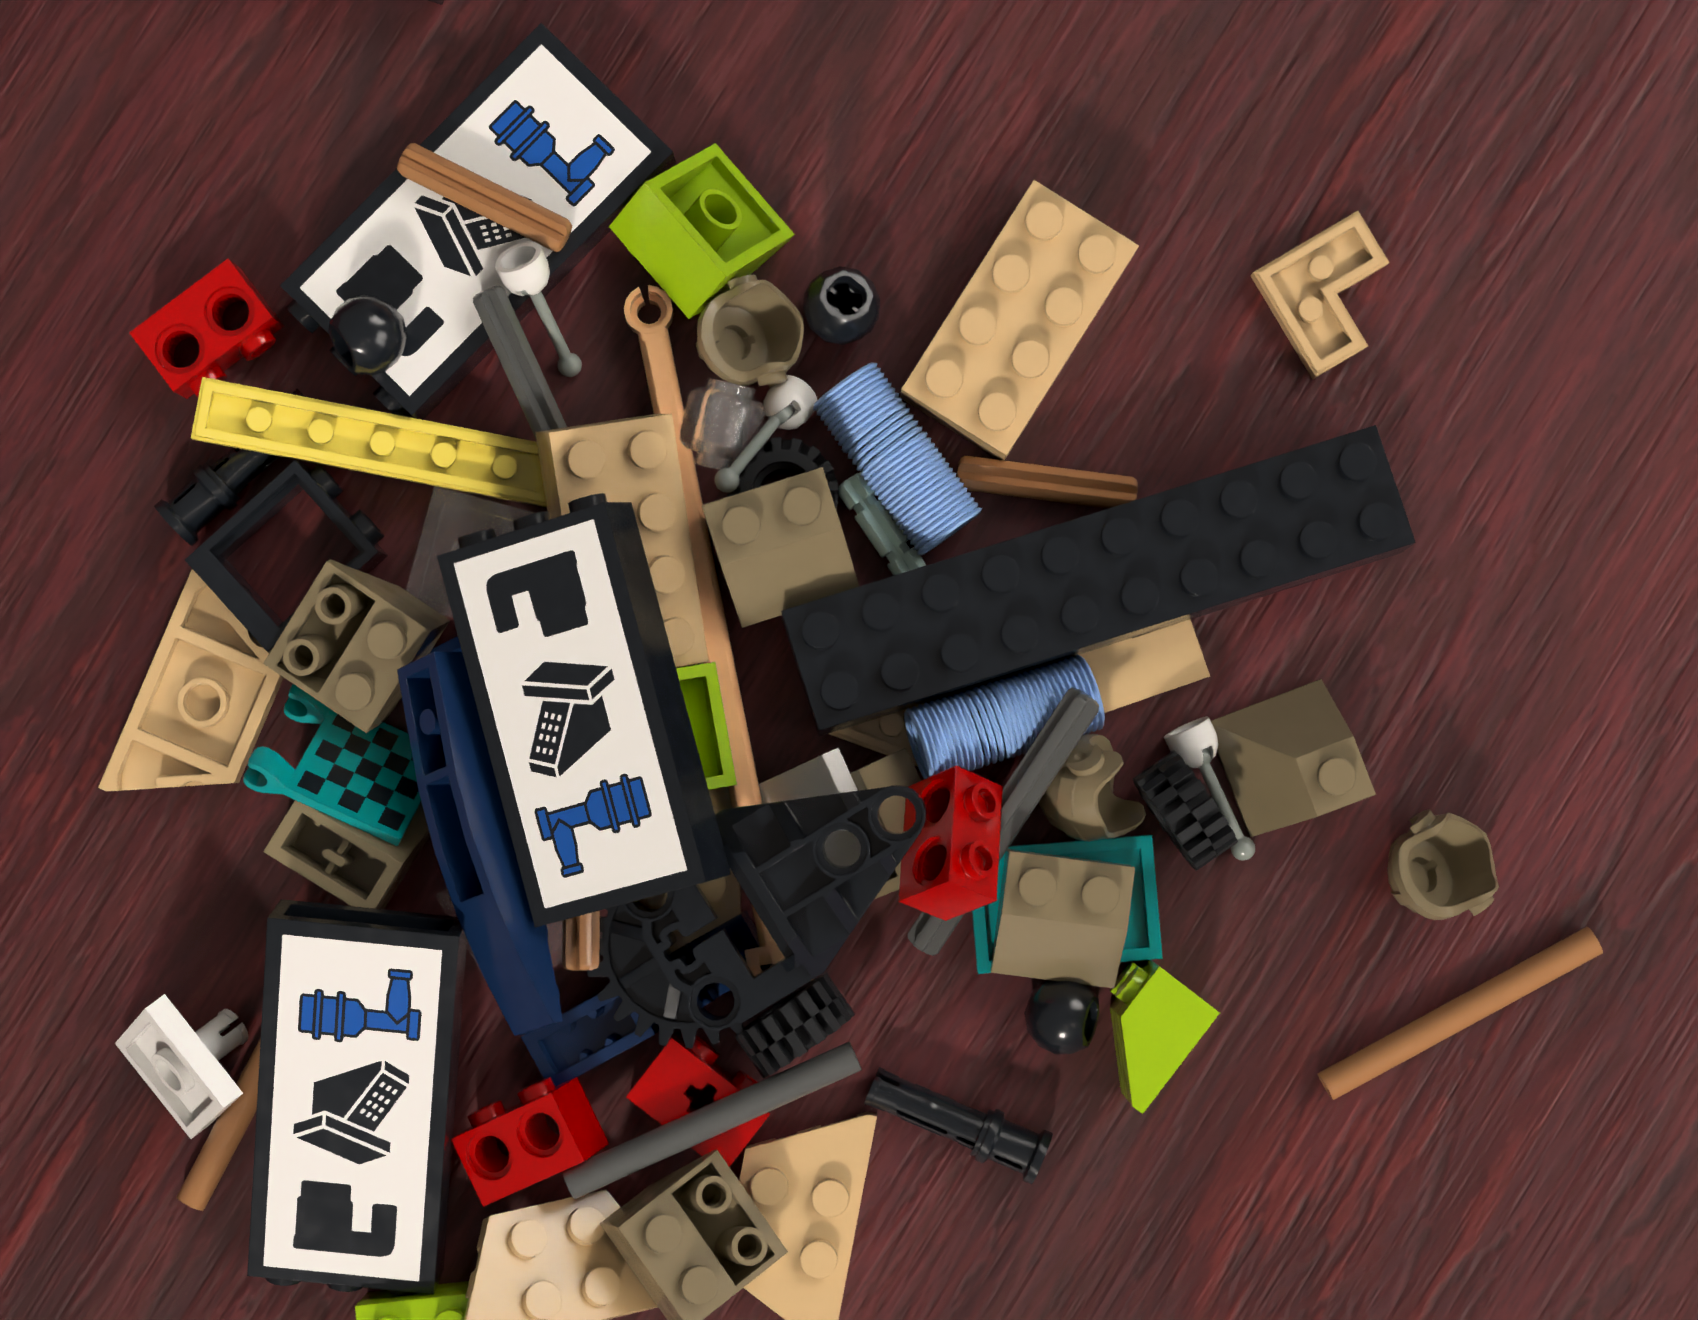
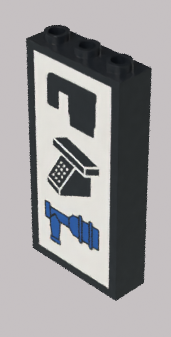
(530, 127)
(582, 710)
(356, 1097)

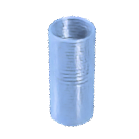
(908, 470)
(1016, 710)

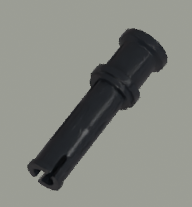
(213, 490)
(984, 1133)

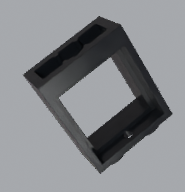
(227, 583)

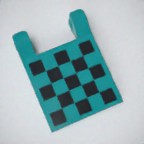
(344, 771)

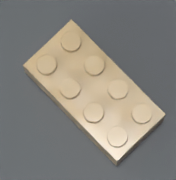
(1018, 321)
(640, 465)

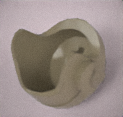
(750, 333)
(1082, 794)
(1442, 867)

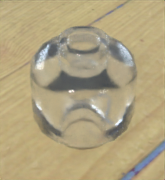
(720, 422)

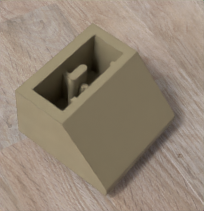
(352, 641)
(344, 858)
(694, 1238)

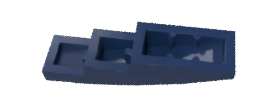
(592, 1034)

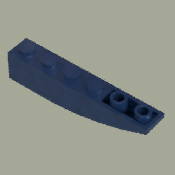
(475, 840)

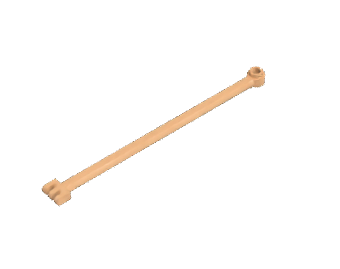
(667, 399)

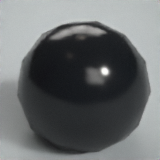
(841, 305)
(368, 334)
(1062, 1016)

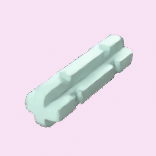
(879, 525)

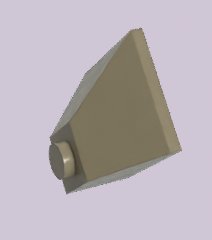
(1290, 759)

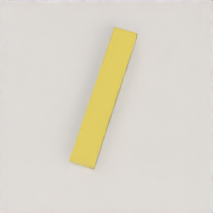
(368, 441)

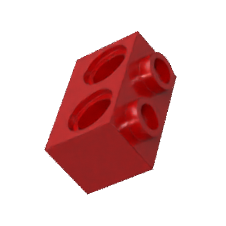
(199, 315)
(957, 852)
(531, 1144)

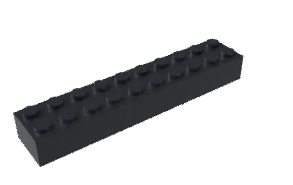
(1097, 580)

